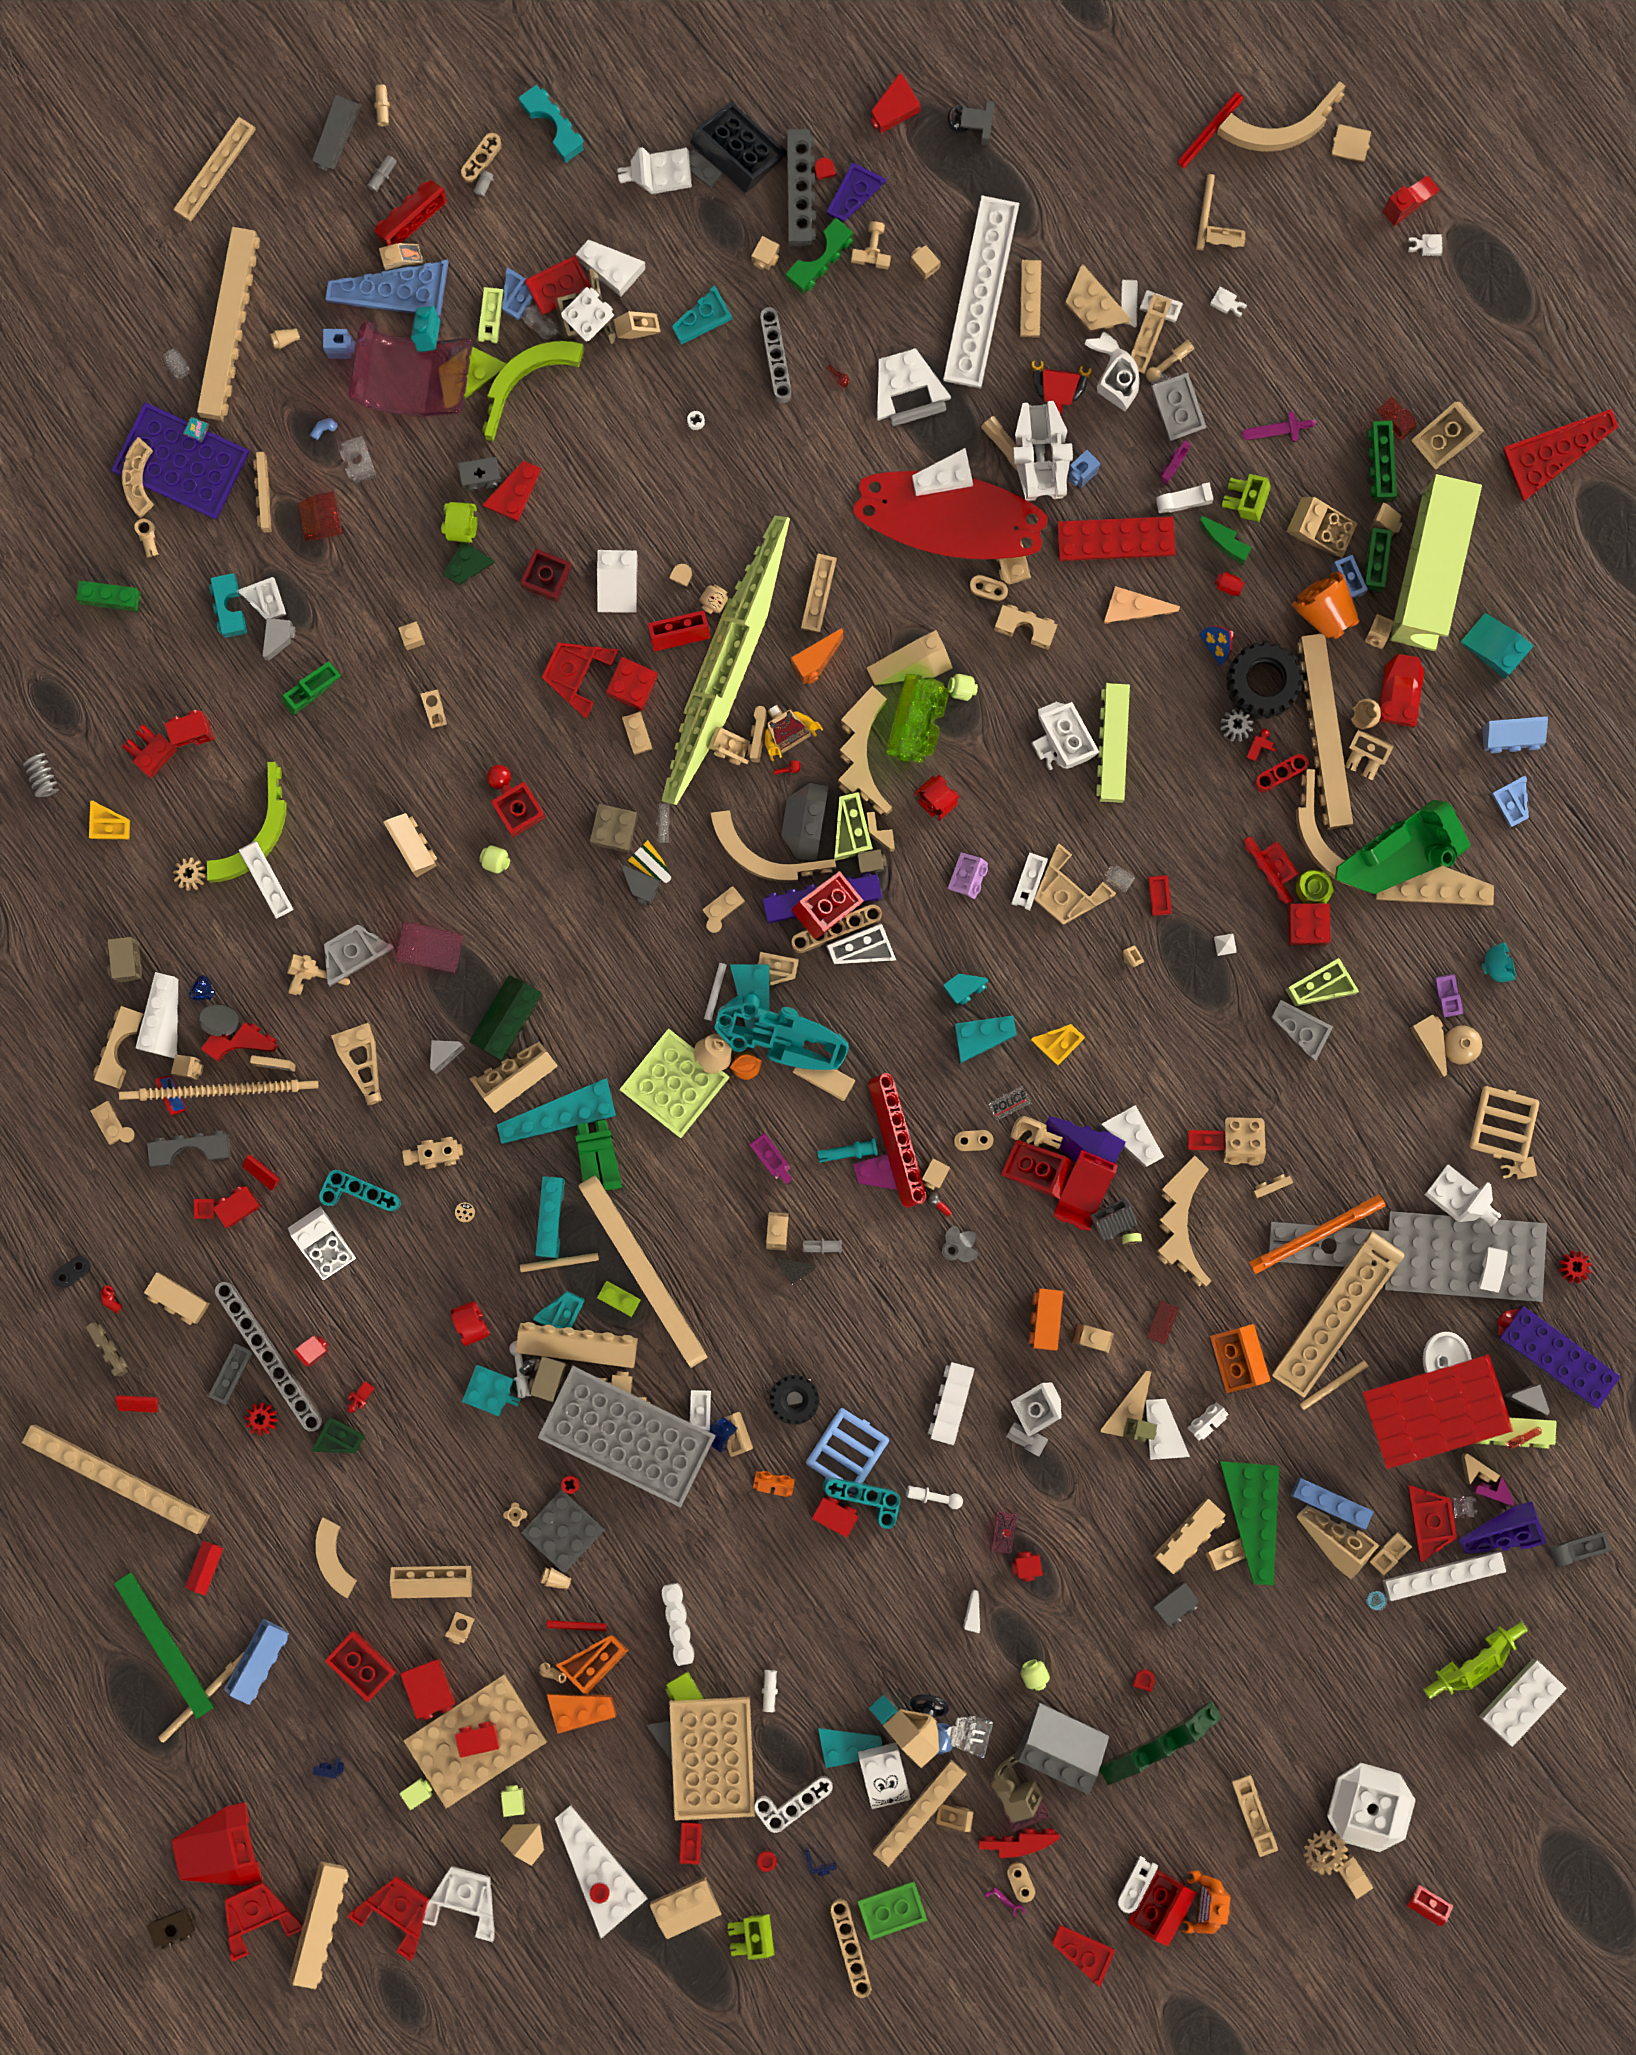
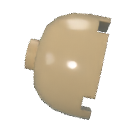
(1462, 1044)

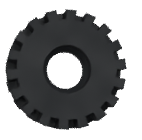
(779, 1403)

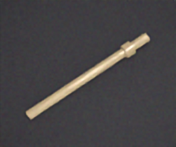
(210, 1690)

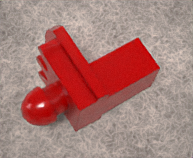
(1259, 742)
(359, 1398)

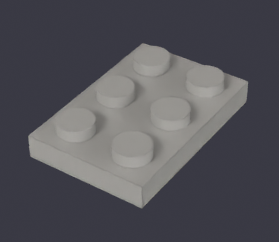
(1178, 406)

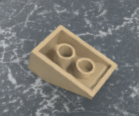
(1447, 435)

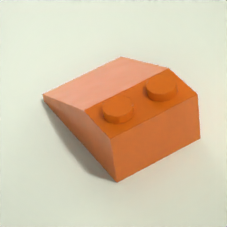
(813, 660)

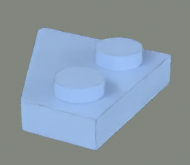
(1513, 801)

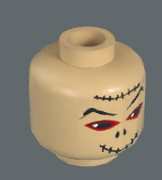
(713, 599)

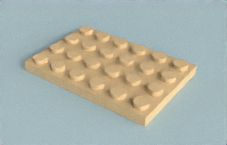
(437, 1750)
(712, 1758)

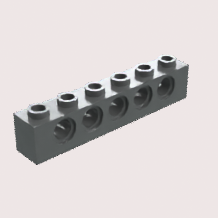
(800, 139)

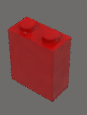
(428, 1689)

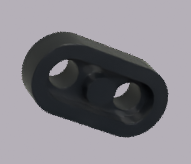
(71, 1272)

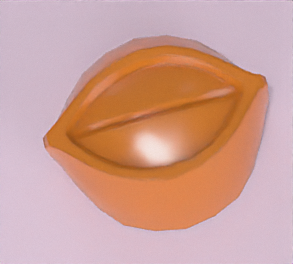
(746, 1065)

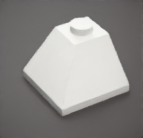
(1038, 1408)

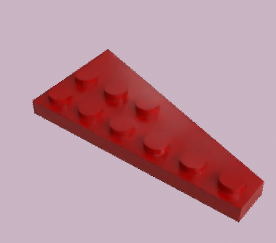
(1546, 455)

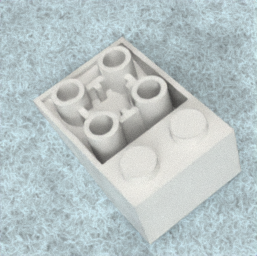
(321, 1243)

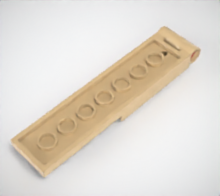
(1338, 1313)

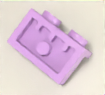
(968, 875)

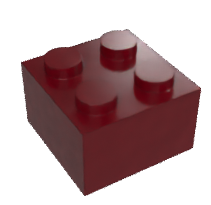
(546, 575)

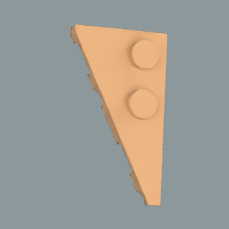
(1131, 605)

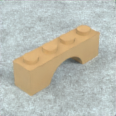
(110, 1070)

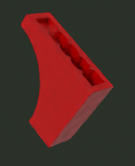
(1409, 199)

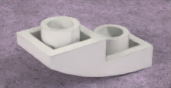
(1494, 1268)

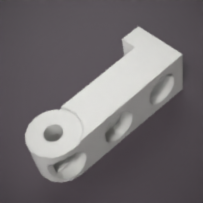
(1185, 499)

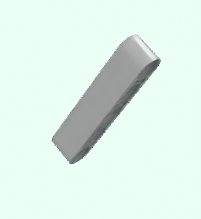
(775, 346)

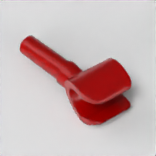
(794, 768)

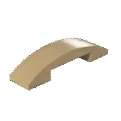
(1150, 331)
(1254, 1816)

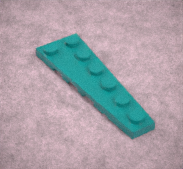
(576, 1108)

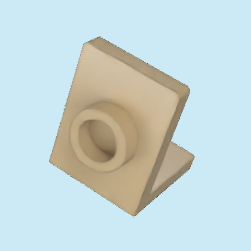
(455, 1635)

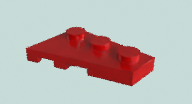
(1086, 1953)

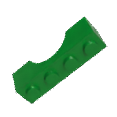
(804, 274)

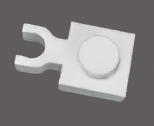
(1429, 244)
(1225, 300)
(1044, 750)

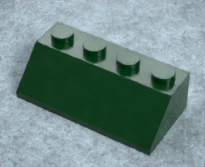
(506, 1018)

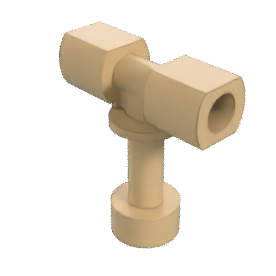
(871, 253)

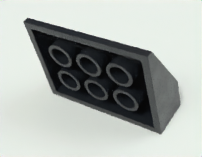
(737, 146)

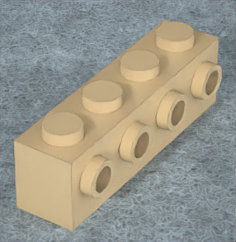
(431, 1582)

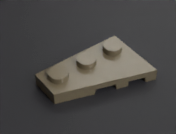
(97, 1333)

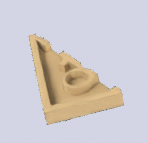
(1130, 1407)

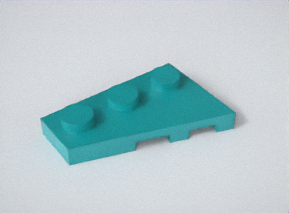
(703, 317)
(843, 1747)

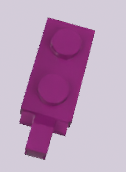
(771, 1158)

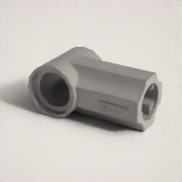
(1033, 1444)

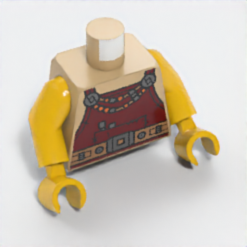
(787, 730)

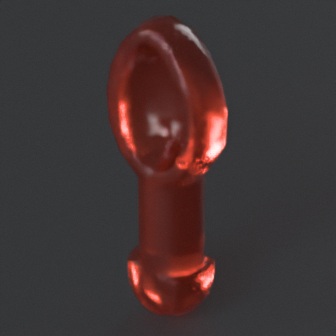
(1521, 1439)

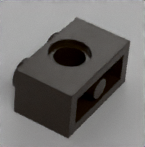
(182, 1923)

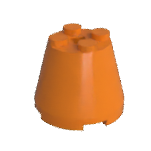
(1328, 605)

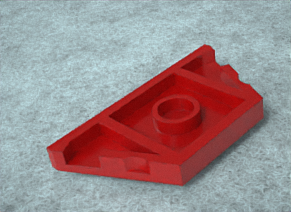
(1432, 1521)

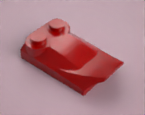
(1401, 690)

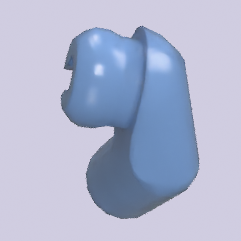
(322, 425)

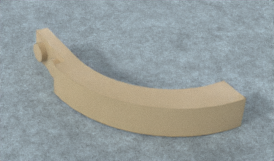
(1265, 139)
(1308, 831)
(756, 865)

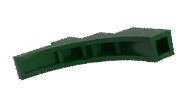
(1160, 1746)

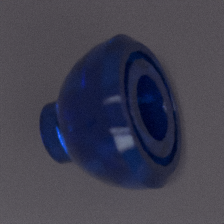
(201, 989)

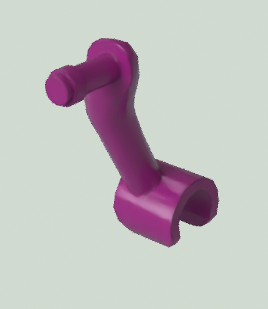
(1005, 1900)

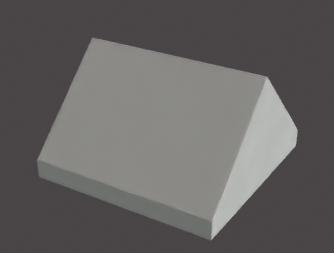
(443, 1053)
(1531, 1398)

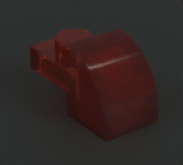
(1402, 418)

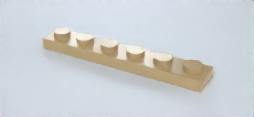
(214, 169)

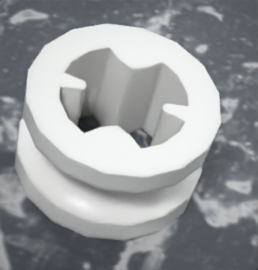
(692, 415)

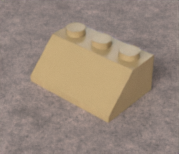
(411, 844)
(685, 1908)

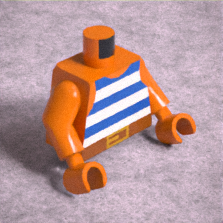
(1212, 1905)

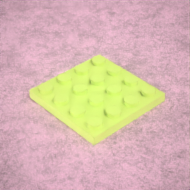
(673, 1084)

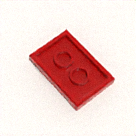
(556, 282)

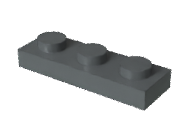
(230, 1374)

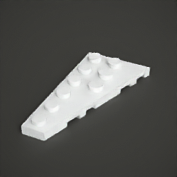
(596, 1864)

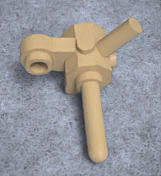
(305, 968)

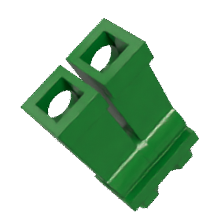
(600, 1143)

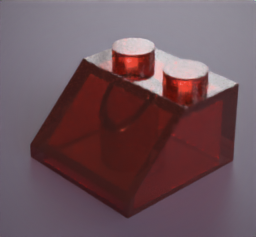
(320, 516)

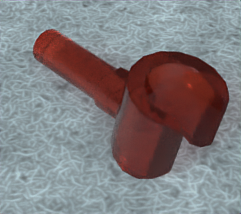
(843, 378)

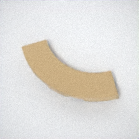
(132, 477)
(328, 1559)

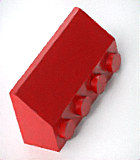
(411, 214)

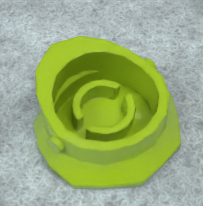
(1314, 887)

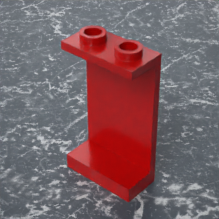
(1085, 1190)

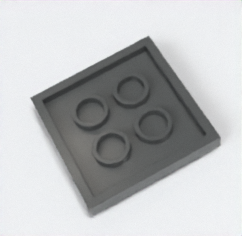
(563, 1531)

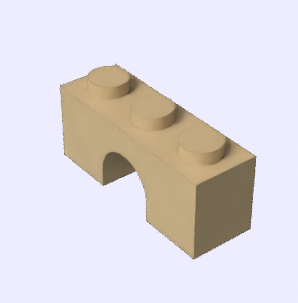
(1011, 618)

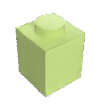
(416, 1793)
(513, 1801)

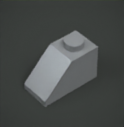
(277, 636)

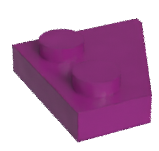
(1177, 458)
(875, 1172)

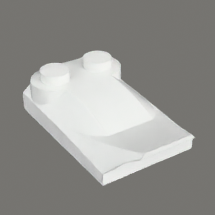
(1067, 734)

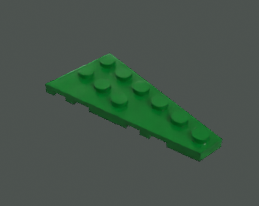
(1254, 1506)

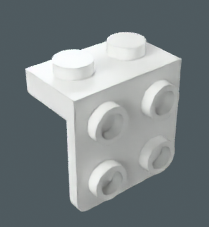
(587, 313)

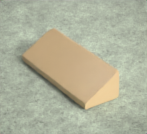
(829, 1080)

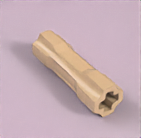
(1000, 437)

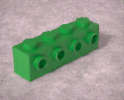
(1382, 461)

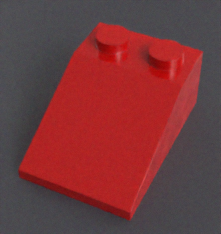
(827, 905)
(1038, 1168)

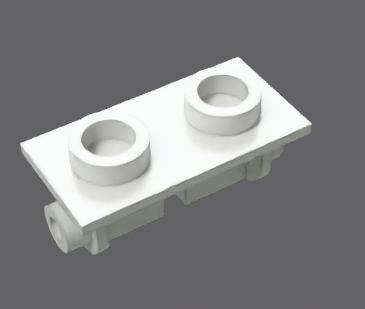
(1200, 1426)

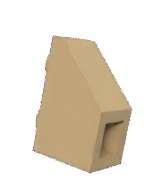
(187, 1067)

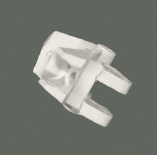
(1038, 427)

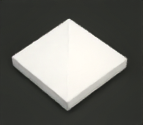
(1225, 944)

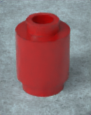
(1229, 584)

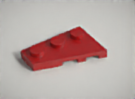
(514, 492)

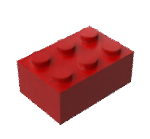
(361, 1666)

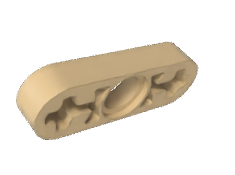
(479, 150)

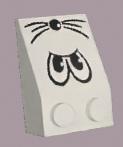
(884, 1775)

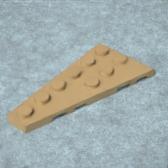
(1441, 886)

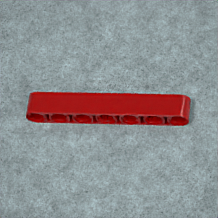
(897, 1140)

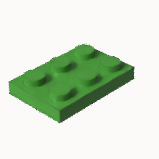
(892, 1910)

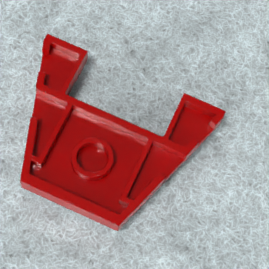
(568, 668)
(400, 1906)
(251, 1910)

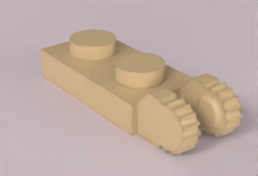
(758, 733)

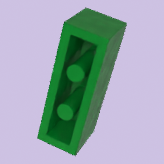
(1377, 559)
(108, 596)

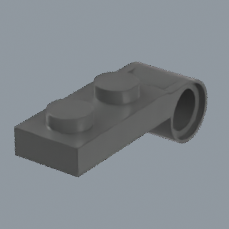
(1579, 1549)

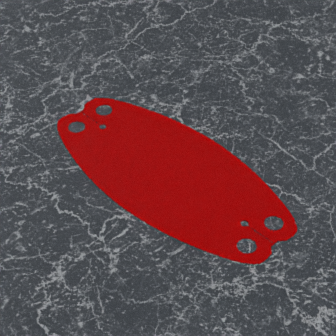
(954, 522)

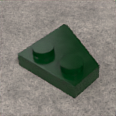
(466, 563)
(338, 1438)

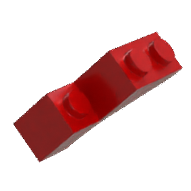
(245, 1038)

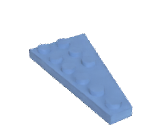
(393, 289)

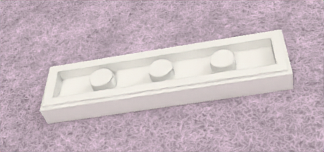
(266, 879)

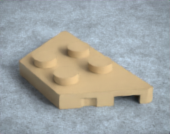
(1093, 303)

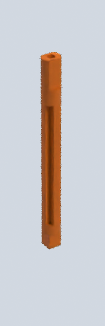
(1324, 1230)

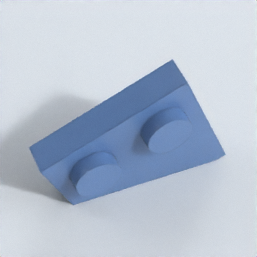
(515, 295)

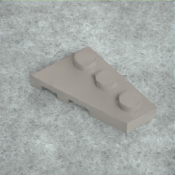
(1302, 1028)

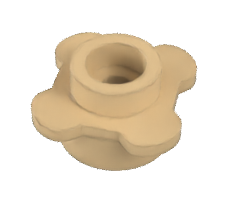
(510, 1514)

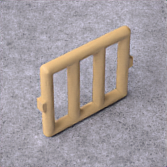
(1480, 1127)

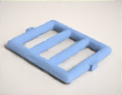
(832, 1429)

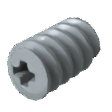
(39, 776)

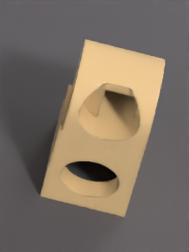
(434, 708)

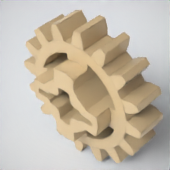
(1320, 1847)

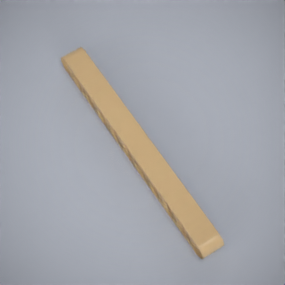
(643, 1271)

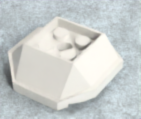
(1367, 1786)

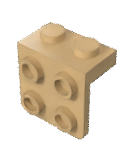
(1244, 1141)

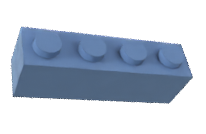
(1331, 1503)
(256, 1662)

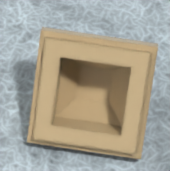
(1132, 956)

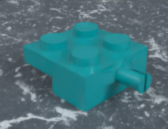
(489, 1391)

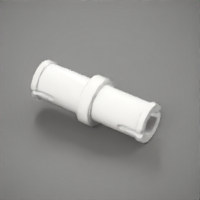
(769, 1691)

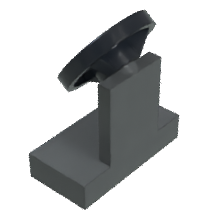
(973, 119)

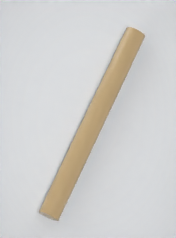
(1205, 212)
(559, 1262)
(1333, 1385)

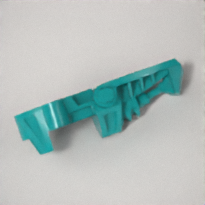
(781, 1034)

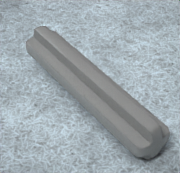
(917, 413)

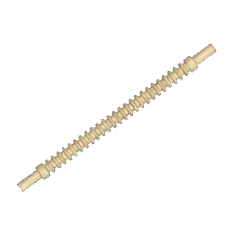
(143, 1094)

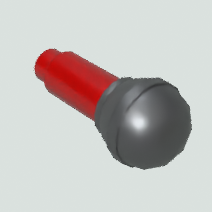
(934, 1200)

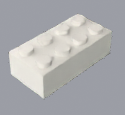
(1522, 1702)

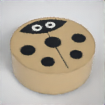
(465, 1212)

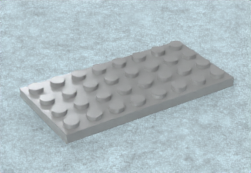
(626, 1436)

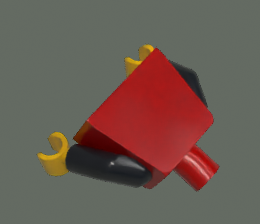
(1058, 385)

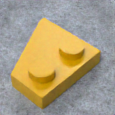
(107, 823)
(1059, 1042)

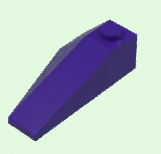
(1078, 1138)
(1510, 1529)

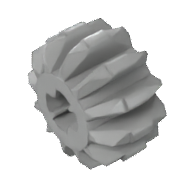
(1229, 722)

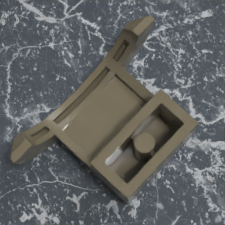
(562, 302)
(1018, 1799)

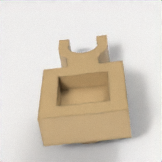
(1520, 1169)

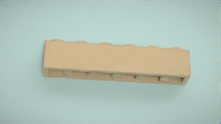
(576, 1345)
(919, 1812)
(318, 1925)

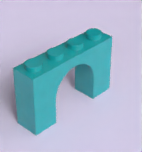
(548, 1226)

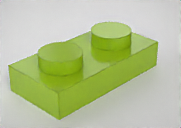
(619, 1298)

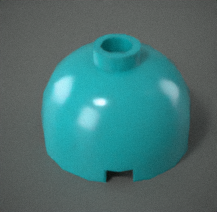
(1499, 964)

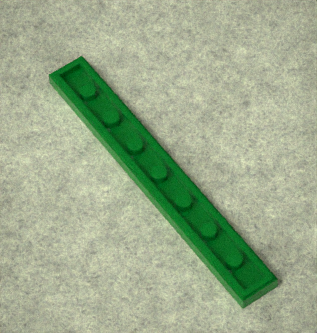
(164, 1645)

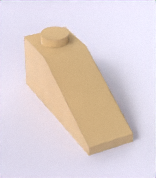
(1431, 1039)

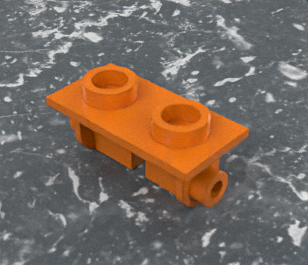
(782, 1484)

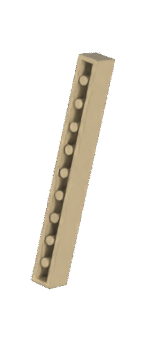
(227, 324)
(1325, 732)
(116, 1479)

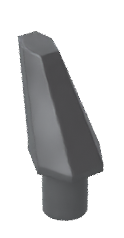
(529, 1364)

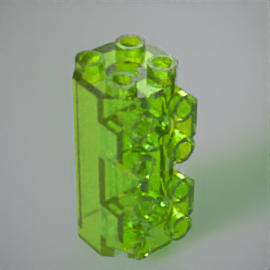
(914, 728)

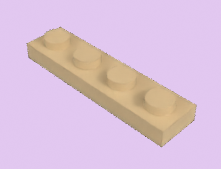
(1030, 298)
(262, 484)
(818, 593)

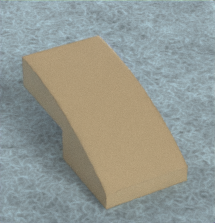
(1390, 1553)

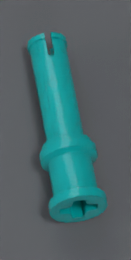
(857, 1149)

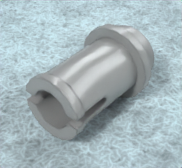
(483, 183)

